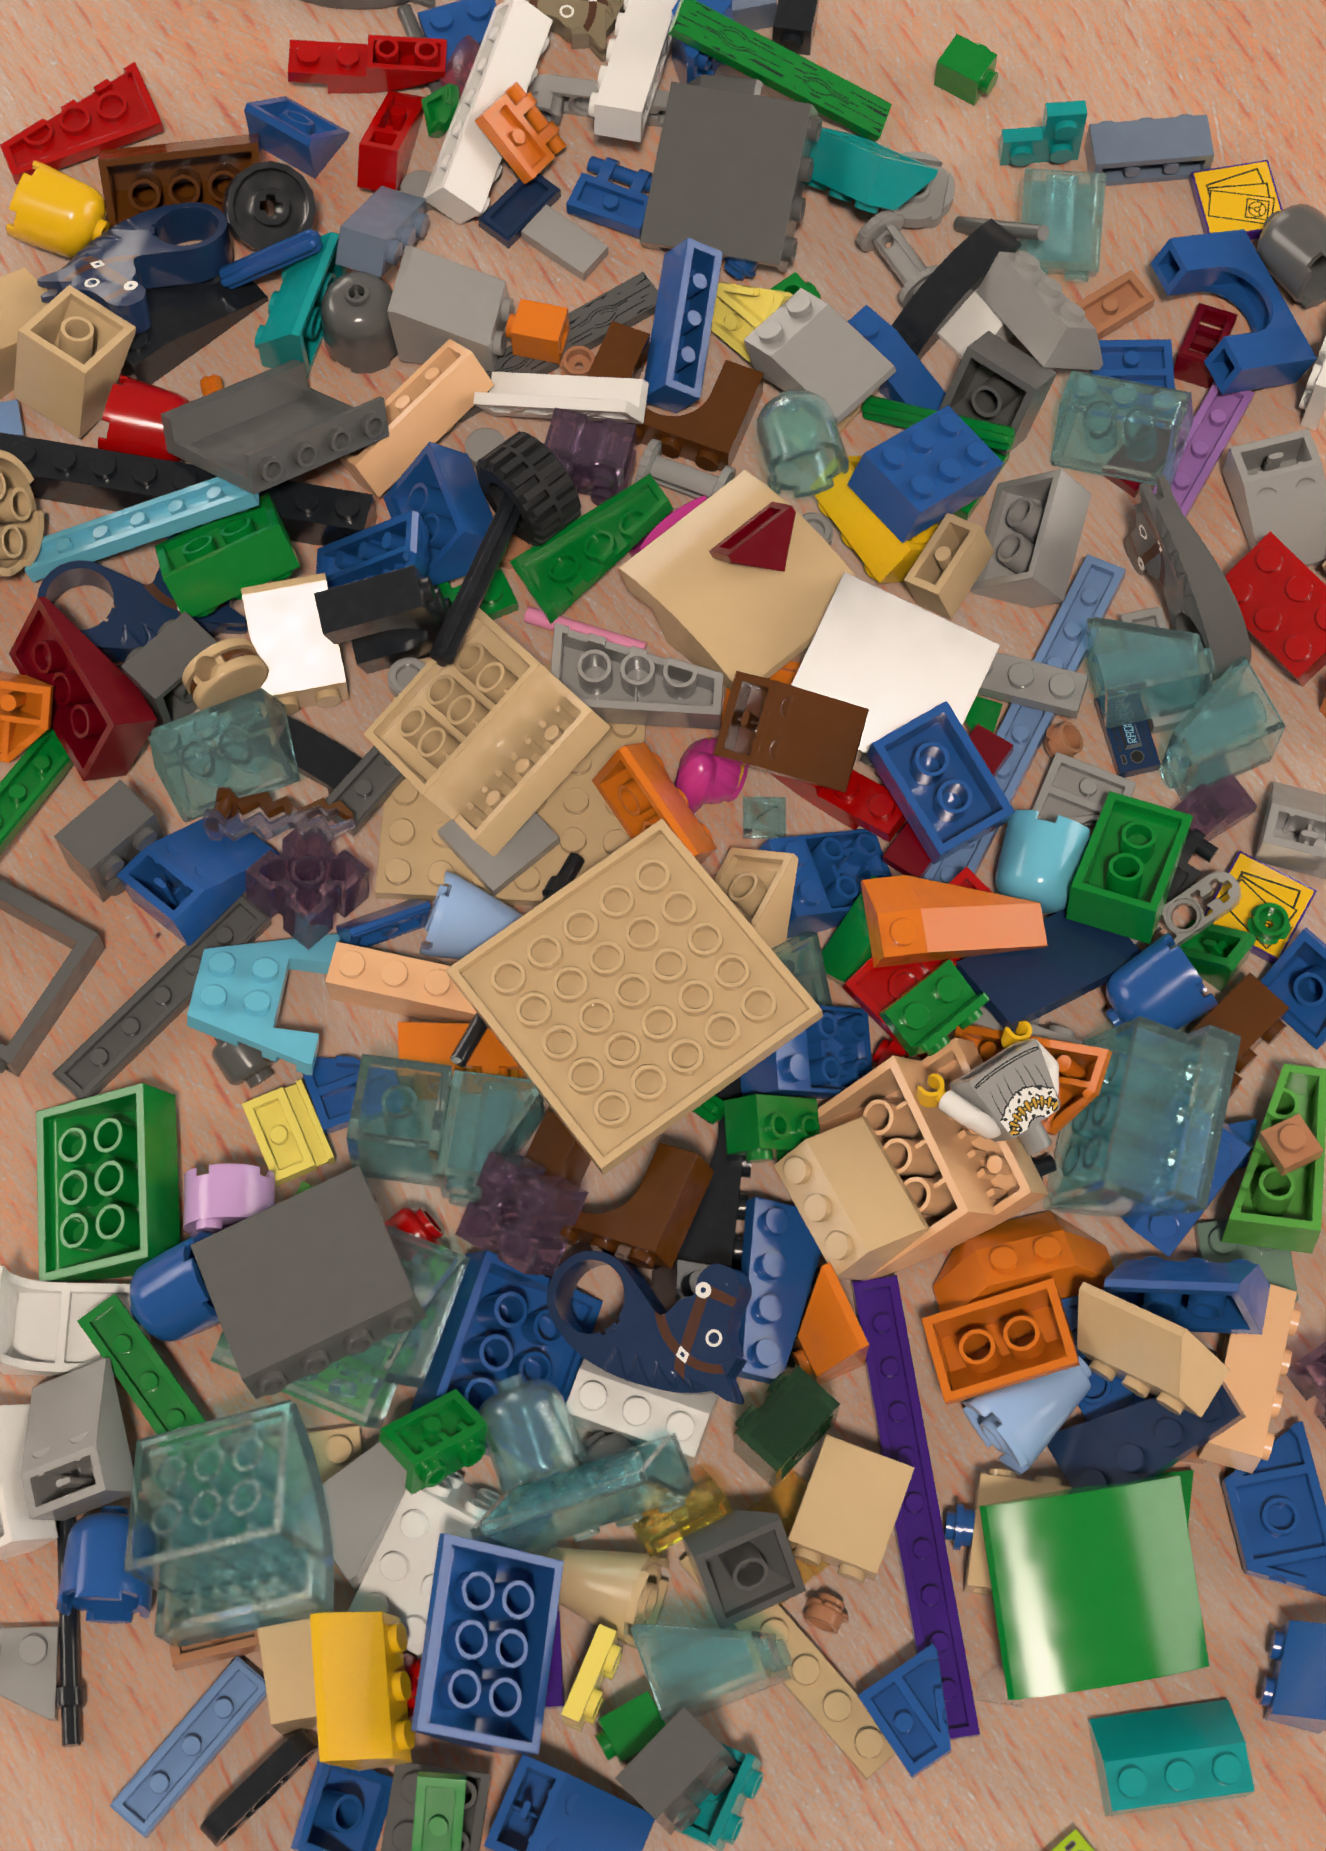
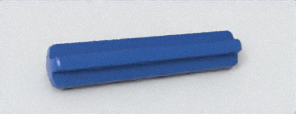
(270, 258)

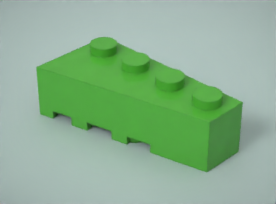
(1286, 1208)

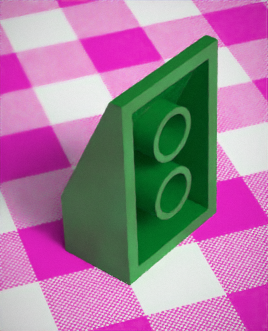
(1128, 867)

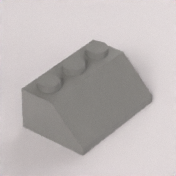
(1040, 313)
(1034, 539)

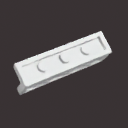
(540, 394)

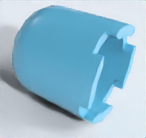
(1040, 859)

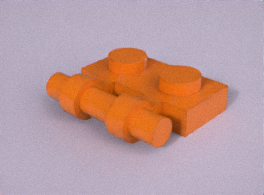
(515, 138)

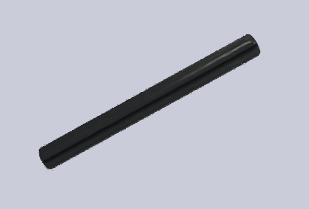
(476, 583)

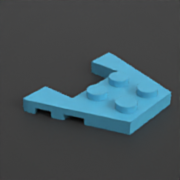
(242, 993)

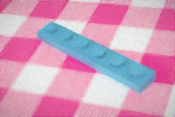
(141, 524)

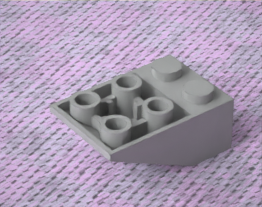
(1281, 490)
(75, 1445)

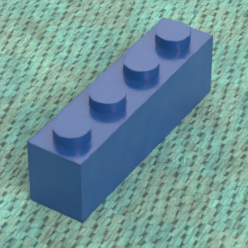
(682, 325)

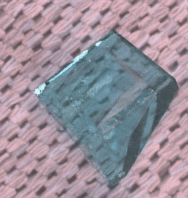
(764, 817)

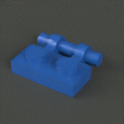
(609, 203)

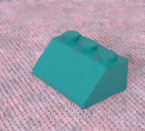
(866, 171)
(295, 311)
(1170, 1757)

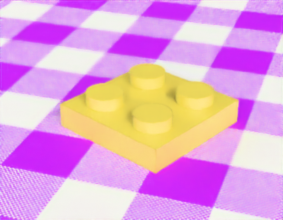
(599, 1663)

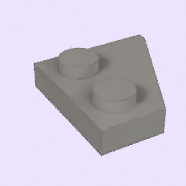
(1077, 791)
(31, 1668)

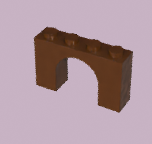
(704, 436)
(650, 1223)

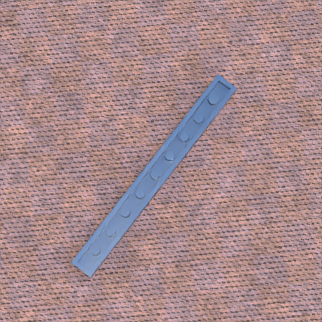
(1025, 726)

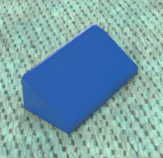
(385, 923)

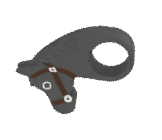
(1190, 577)

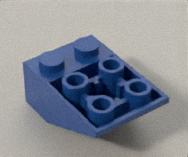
(829, 875)
(190, 879)
(818, 1060)
(562, 1813)

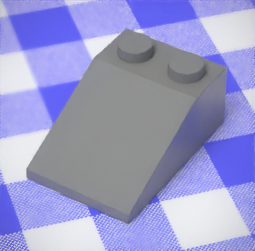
(817, 351)

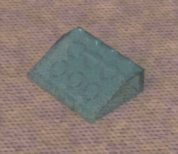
(589, 1497)

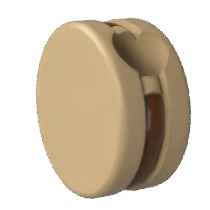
(224, 672)

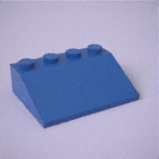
(502, 1330)
(487, 1646)

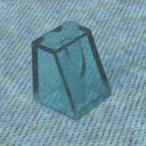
(1073, 211)
(1145, 670)
(1223, 733)
(483, 1117)
(399, 1119)
(708, 1665)

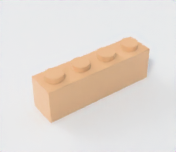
(419, 414)
(396, 985)
(1253, 1380)

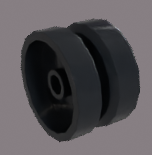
(277, 184)

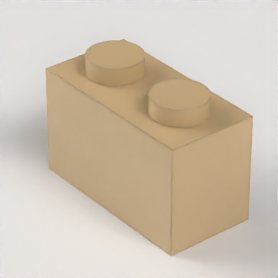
(949, 565)

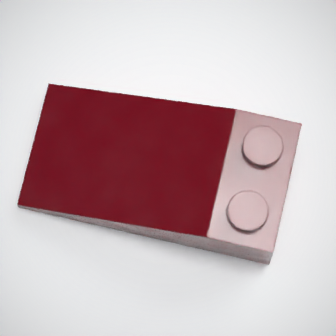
(94, 704)

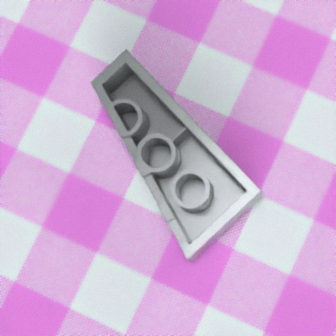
(636, 686)

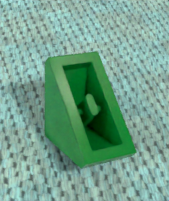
(1218, 953)

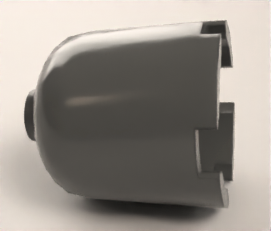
(1296, 252)
(358, 322)

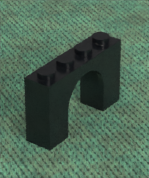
(384, 617)

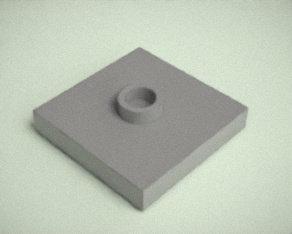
(517, 856)

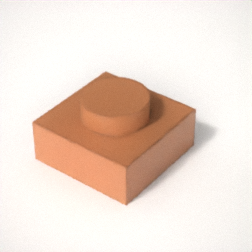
(1290, 1144)

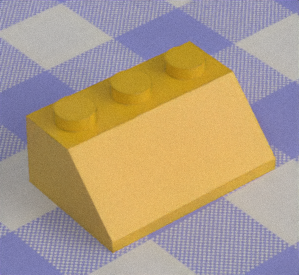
(881, 551)
(361, 1689)

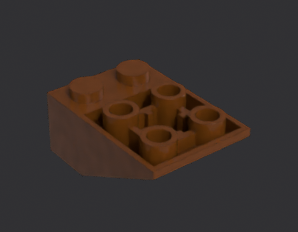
(790, 732)

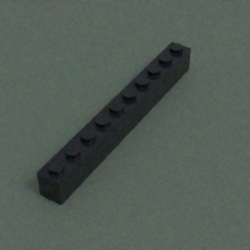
(122, 480)

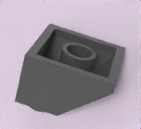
(743, 1564)

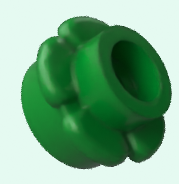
(1276, 915)

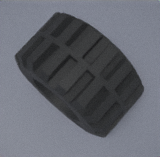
(534, 483)

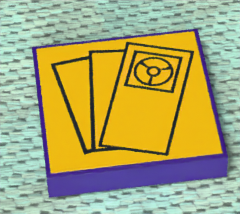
(1235, 197)
(1259, 886)

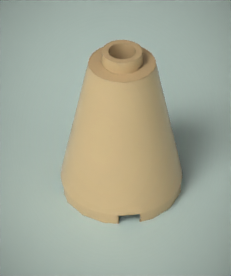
(612, 1588)

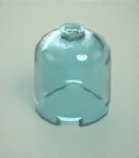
(800, 443)
(529, 1431)

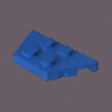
(1281, 1515)

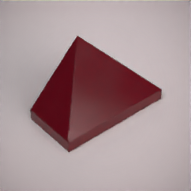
(760, 540)

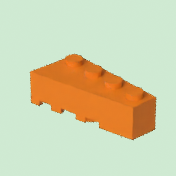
(437, 1041)

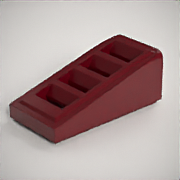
(1201, 338)

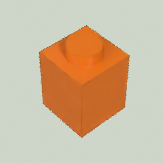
(538, 330)

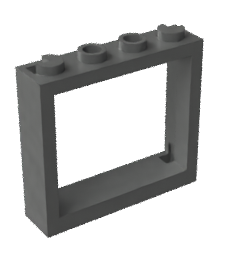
(85, 952)

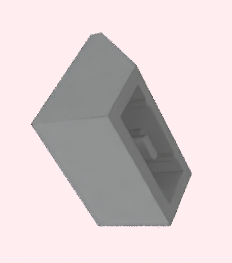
(1294, 830)

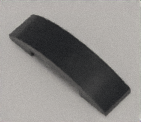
(951, 285)
(320, 756)

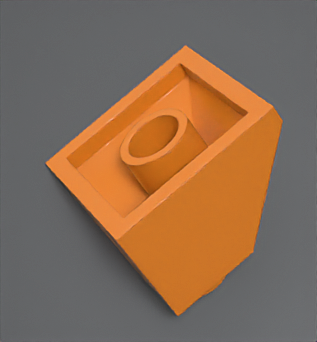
(830, 1334)

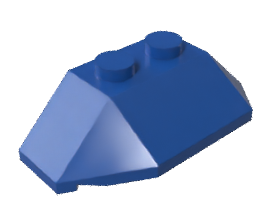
(376, 550)

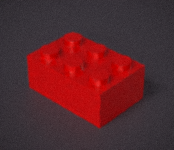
(1282, 606)

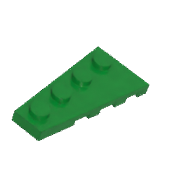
(590, 546)

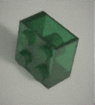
(785, 1425)

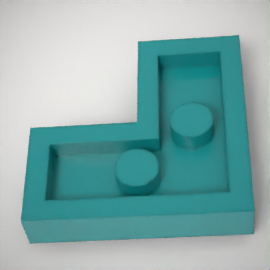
(1054, 141)

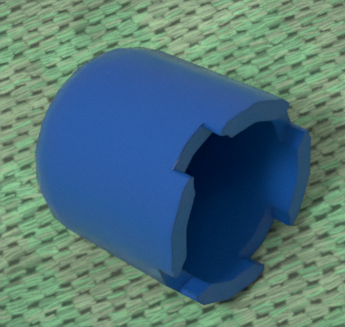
(1158, 987)
(171, 1294)
(95, 1573)

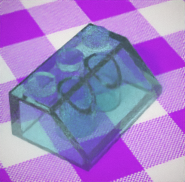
(1121, 428)
(228, 745)

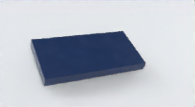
(1040, 980)

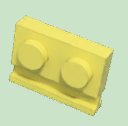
(288, 1132)

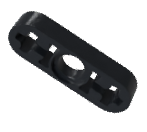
(259, 1787)

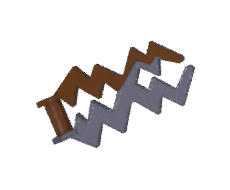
(295, 817)

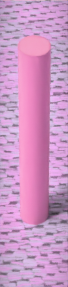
(537, 618)

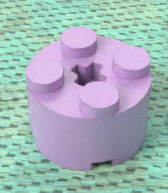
(225, 1196)

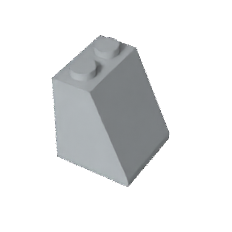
(444, 302)
(360, 1508)

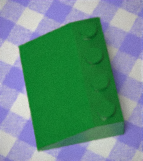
(106, 1184)

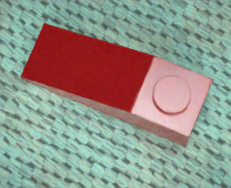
(389, 142)

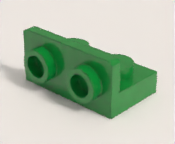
(933, 1009)
(436, 1440)

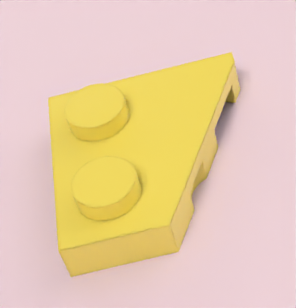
(741, 310)

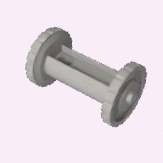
(900, 256)
(680, 476)

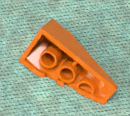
(936, 920)

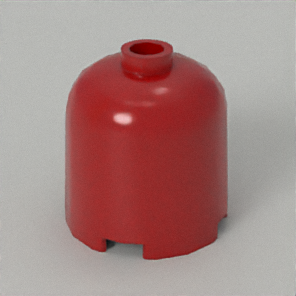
(136, 420)

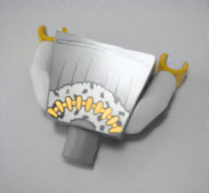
(1005, 1093)

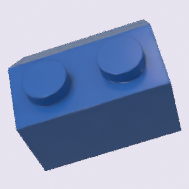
(1298, 1680)

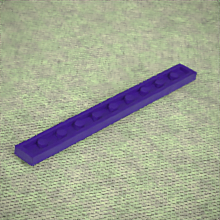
(919, 1522)

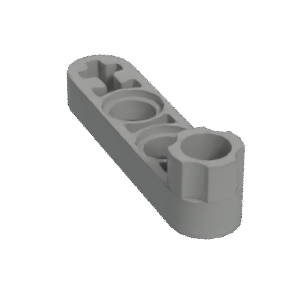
(565, 95)

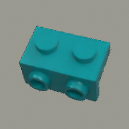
(719, 1814)

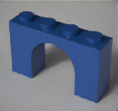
(1232, 268)

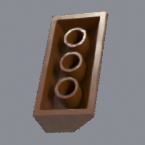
(174, 173)

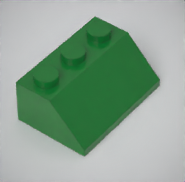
(225, 555)

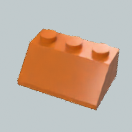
(643, 794)
(1000, 1341)

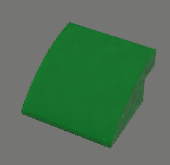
(1093, 1587)

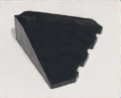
(185, 322)

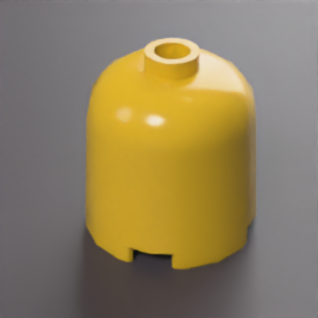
(56, 211)

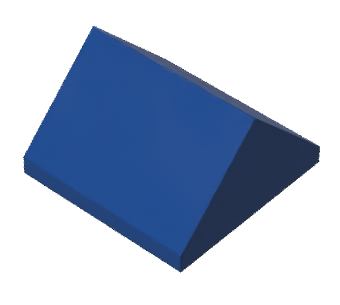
(294, 133)
(1301, 984)
(343, 1810)

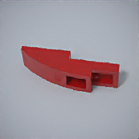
(374, 67)
(862, 805)

